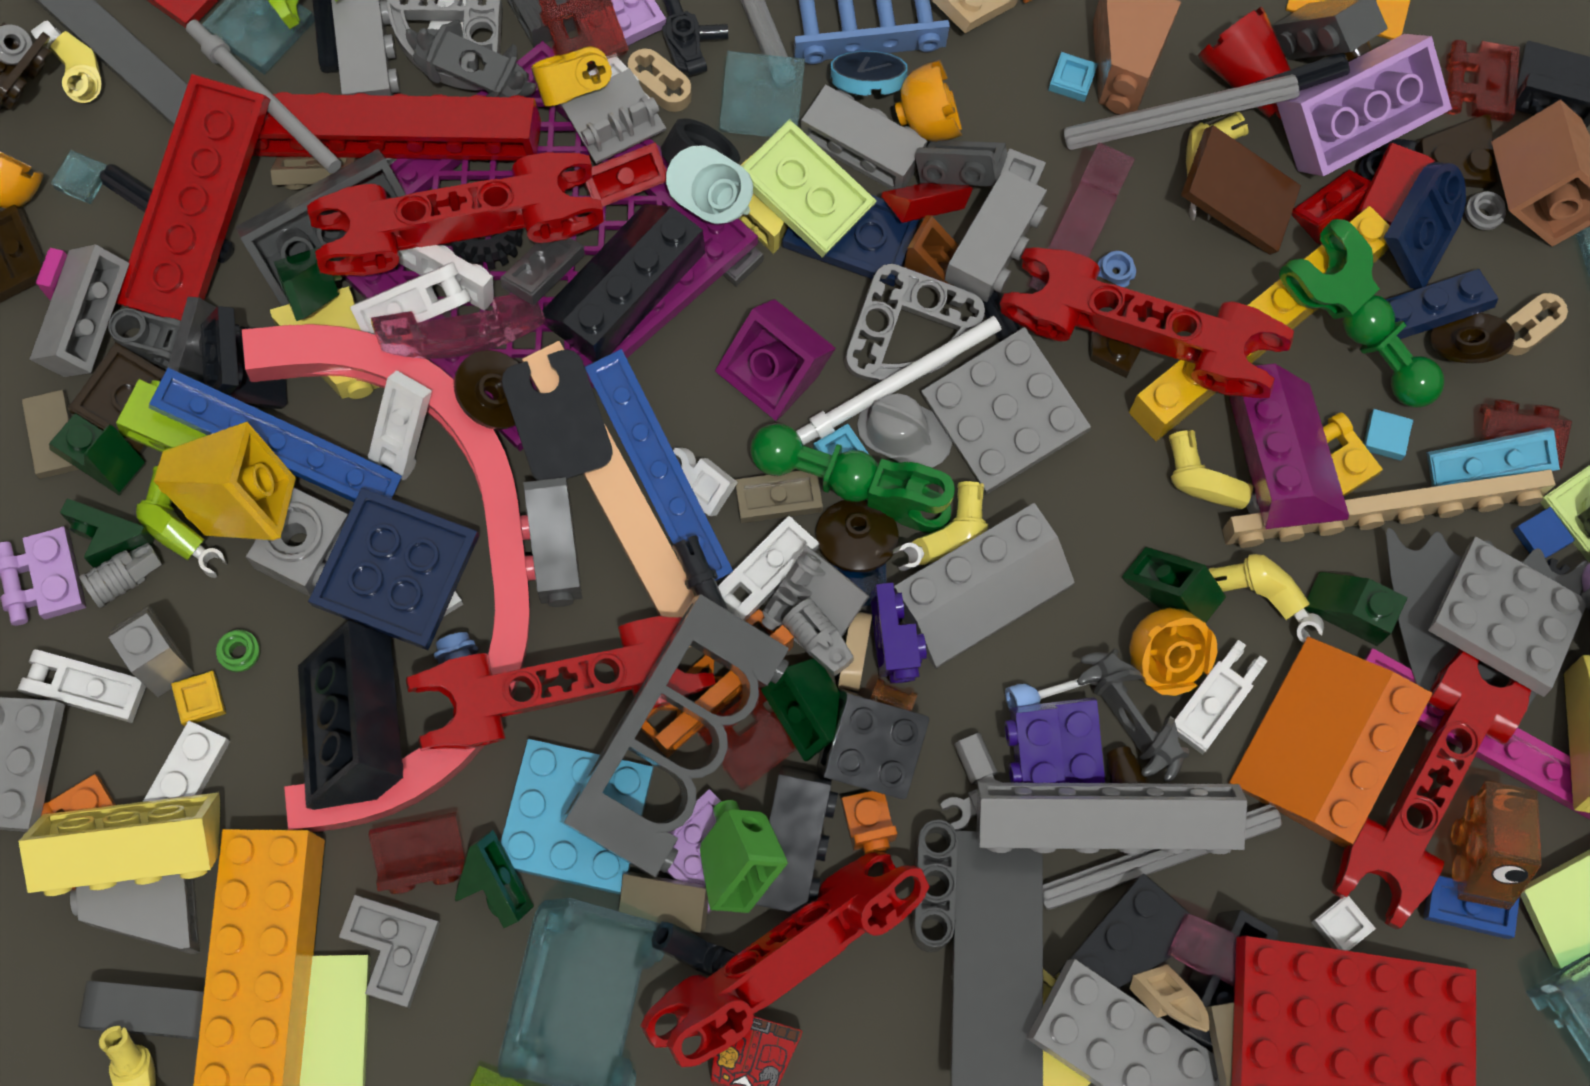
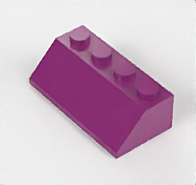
(1288, 454)

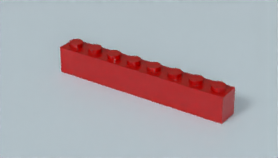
(407, 126)

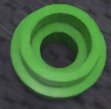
(230, 642)

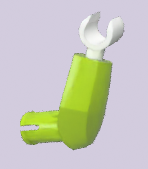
(168, 529)

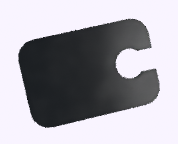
(560, 428)

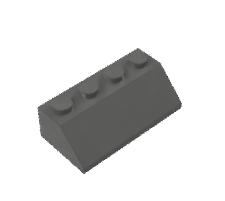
(287, 226)

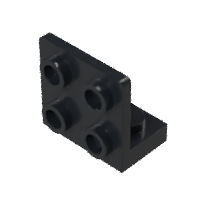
(1552, 75)
(226, 365)
(874, 745)

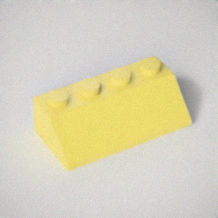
(122, 844)

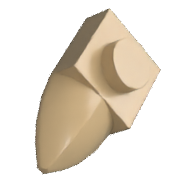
(1169, 995)

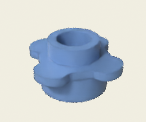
(454, 646)

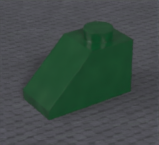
(304, 284)
(1175, 583)
(1356, 605)
(805, 706)

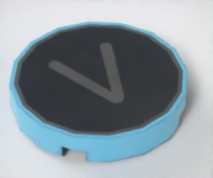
(868, 70)

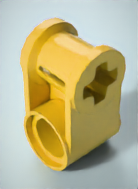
(567, 76)

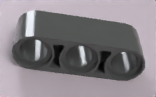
(942, 866)
(142, 1009)

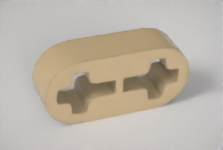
(663, 75)
(1537, 330)
(857, 643)

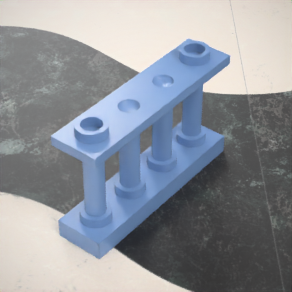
(888, 38)

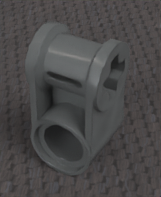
(154, 339)

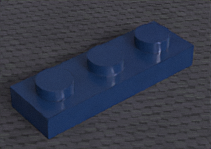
(1443, 302)

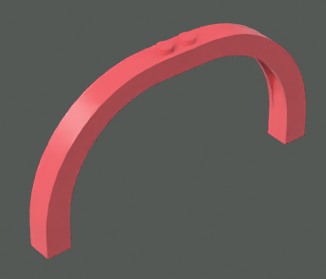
(356, 354)

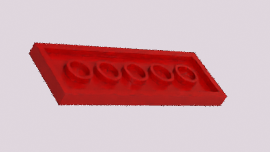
(193, 197)

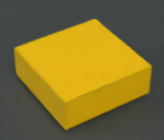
(198, 698)

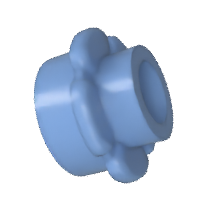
(1122, 262)

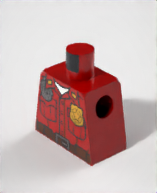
(757, 1057)

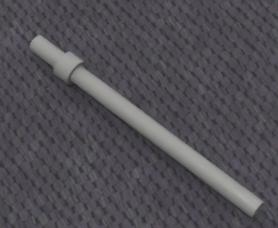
(219, 52)

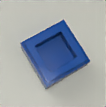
(1544, 532)

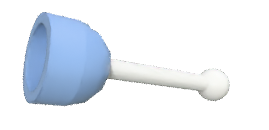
(1026, 695)

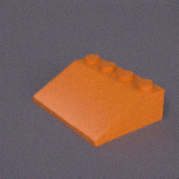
(1330, 740)

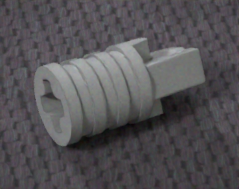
(120, 574)
(818, 636)

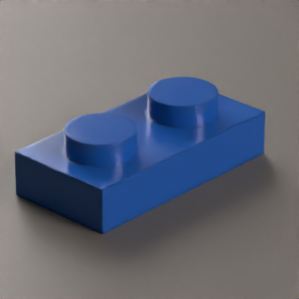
(1445, 908)

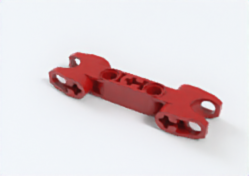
(454, 213)
(1215, 345)
(485, 698)
(1399, 848)
(725, 1002)

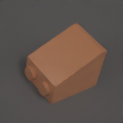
(1128, 48)
(1547, 172)

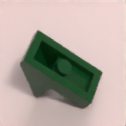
(98, 453)
(108, 532)
(491, 871)

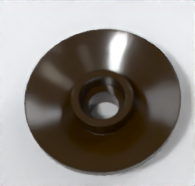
(1473, 339)
(482, 373)
(856, 549)

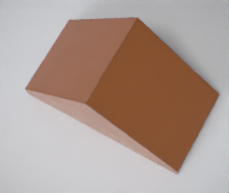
(931, 250)

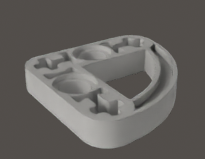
(473, 17)
(905, 299)

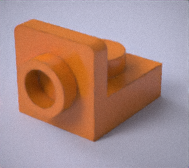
(869, 821)

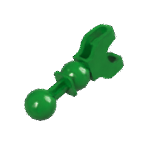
(1368, 319)
(855, 476)

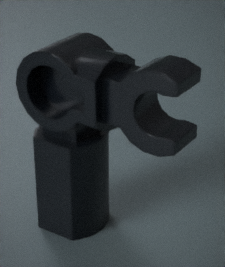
(690, 948)

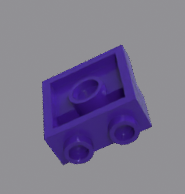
(897, 646)
(1056, 742)

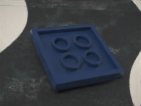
(394, 569)

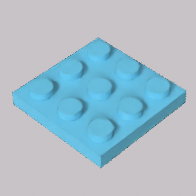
(543, 792)

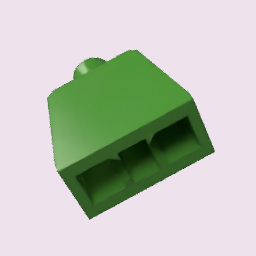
(739, 858)

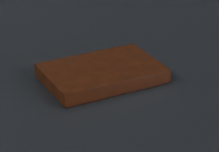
(1241, 190)

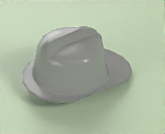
(904, 431)

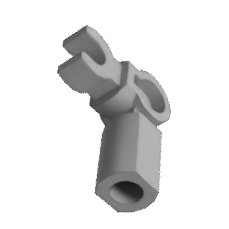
(978, 768)

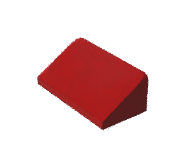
(626, 175)
(1393, 180)
(926, 199)
(1335, 201)

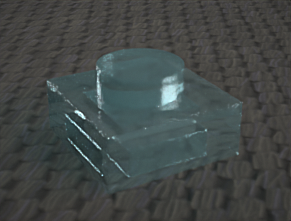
(79, 177)

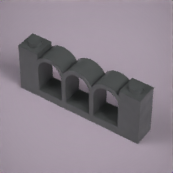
(728, 641)

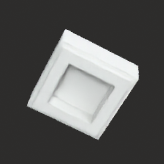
(1343, 924)

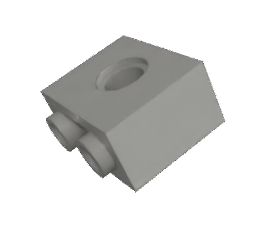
(303, 564)

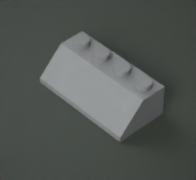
(985, 584)

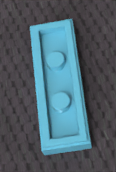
(1494, 458)

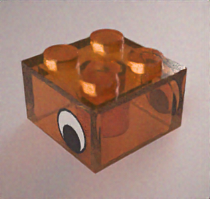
(1497, 845)

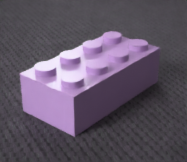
(1372, 105)

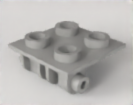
(614, 116)
(824, 584)

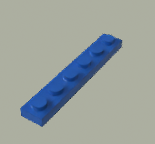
(299, 450)
(654, 457)

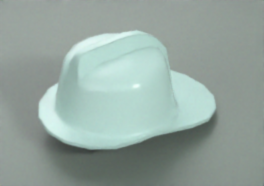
(709, 184)

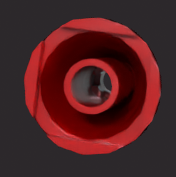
(1247, 54)

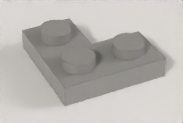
(403, 946)

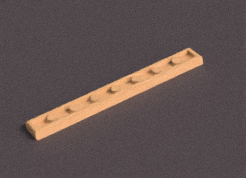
(628, 514)

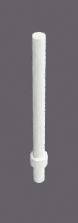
(824, 424)

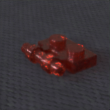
(595, 24)
(1494, 79)
(756, 749)

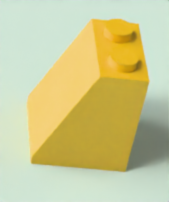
(228, 484)

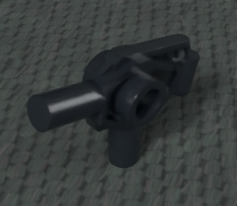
(684, 37)

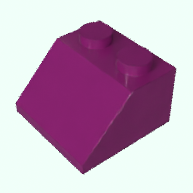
(774, 358)

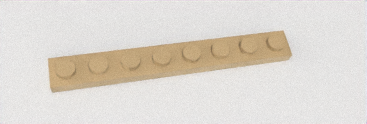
(1405, 505)

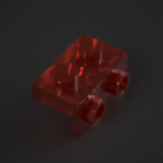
(1507, 419)
(418, 853)

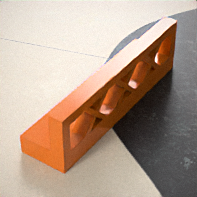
(713, 700)

